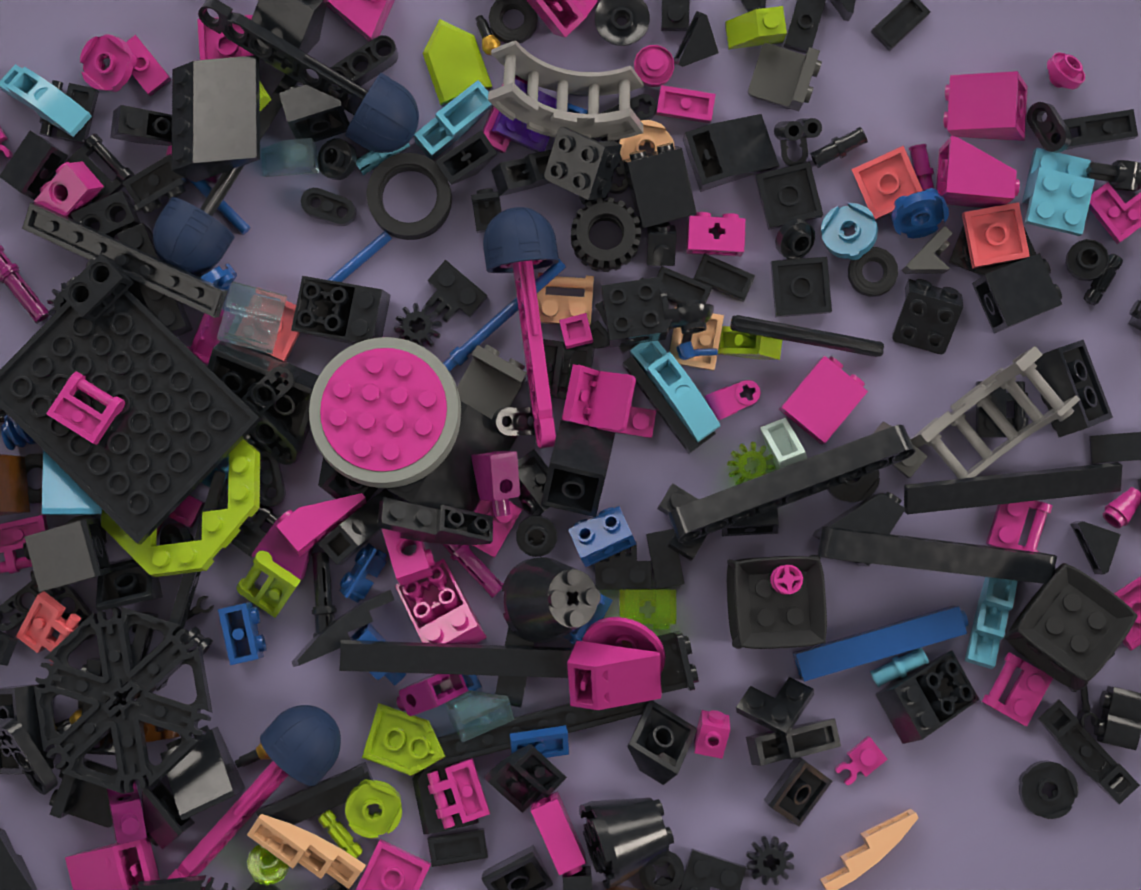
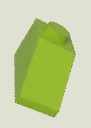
(756, 28)
(748, 345)

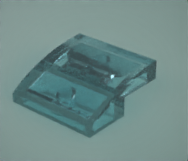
(252, 317)

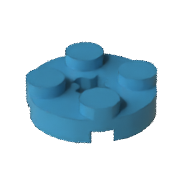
(845, 217)

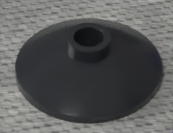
(633, 11)

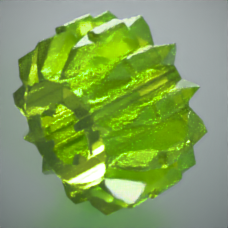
(742, 461)

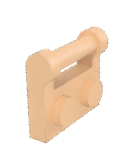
(558, 307)
(703, 340)

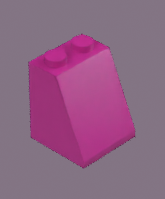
(986, 106)
(973, 177)

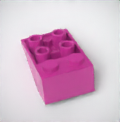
(562, 15)
(440, 608)
(612, 676)
(113, 866)

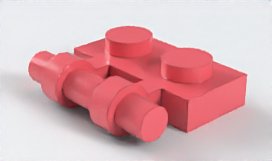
(41, 622)

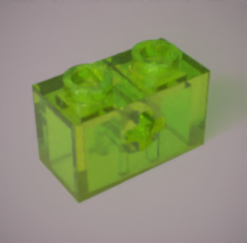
(662, 599)

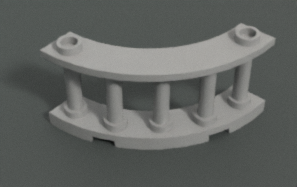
(547, 120)
(981, 397)

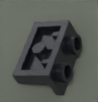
(532, 482)

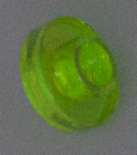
(265, 866)

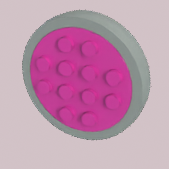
(385, 412)

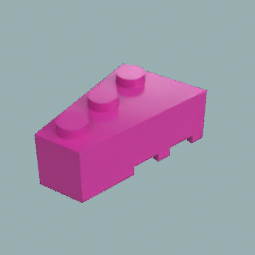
(363, 15)

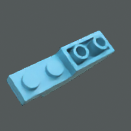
(44, 99)
(676, 388)

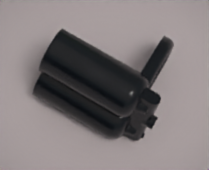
(796, 130)

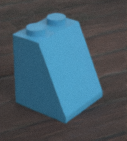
(62, 494)

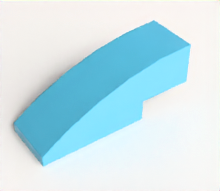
(453, 120)

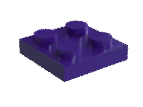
(517, 130)

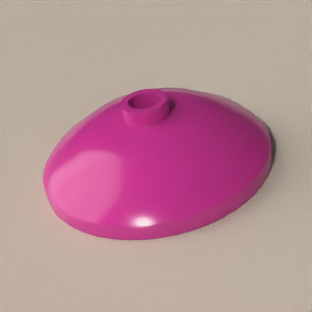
(625, 633)

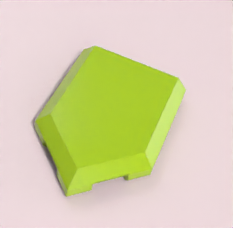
(454, 61)
(401, 741)

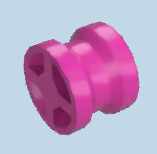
(792, 579)

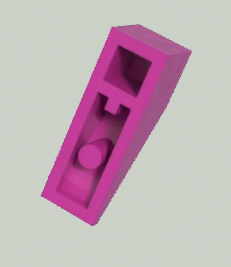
(313, 522)

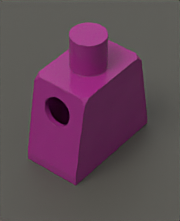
(497, 479)
(283, 553)
(422, 697)
(127, 816)

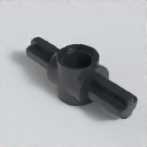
(1121, 174)

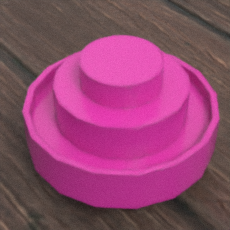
(654, 65)
(1065, 71)

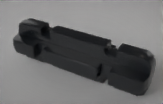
(1101, 284)

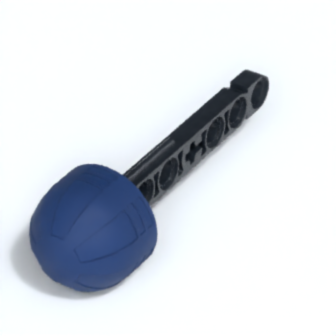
(382, 117)
(191, 235)

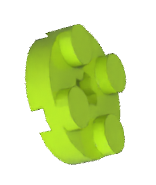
(379, 823)

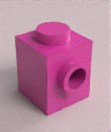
(712, 733)

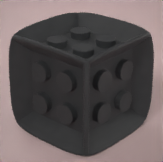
(770, 619)
(1071, 627)

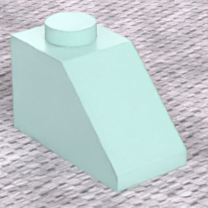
(783, 443)

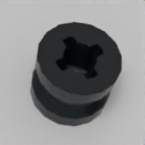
(195, 634)

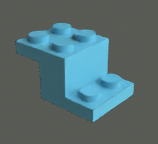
(1058, 192)

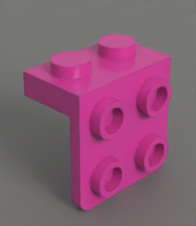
(599, 398)

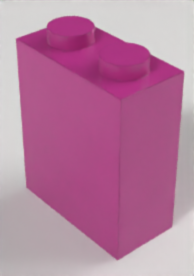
(824, 399)
(558, 834)

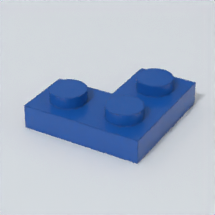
(548, 741)

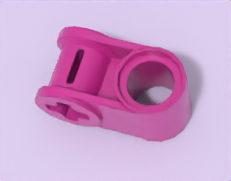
(728, 399)

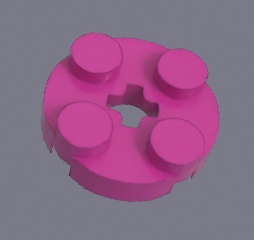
(120, 67)

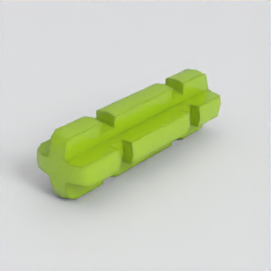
(339, 834)

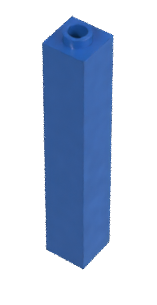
(880, 642)

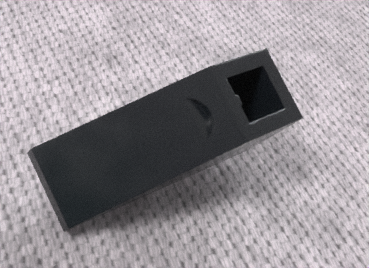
(141, 126)
(354, 531)

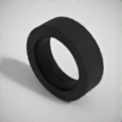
(402, 163)

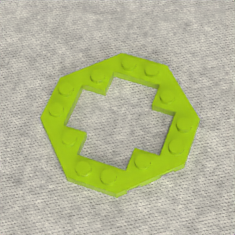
(218, 526)

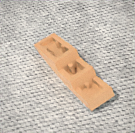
(878, 842)
(299, 846)

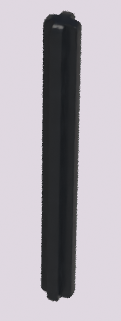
(806, 336)

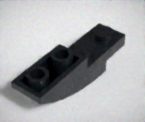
(437, 525)

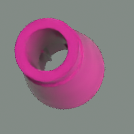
(1120, 511)

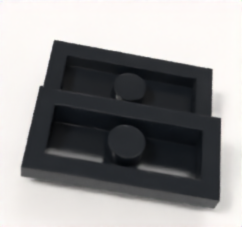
(560, 364)
(525, 777)

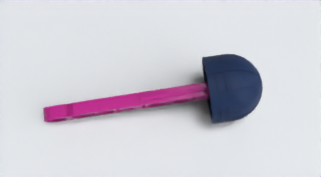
(519, 244)
(302, 745)

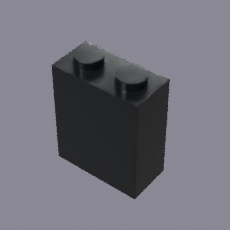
(659, 185)

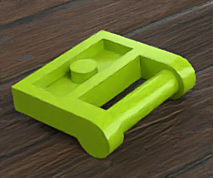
(276, 588)

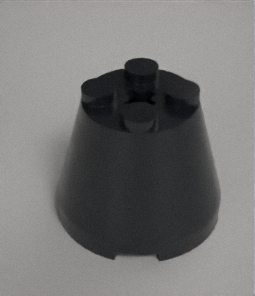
(547, 599)
(624, 836)

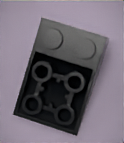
(729, 151)
(340, 310)
(927, 698)

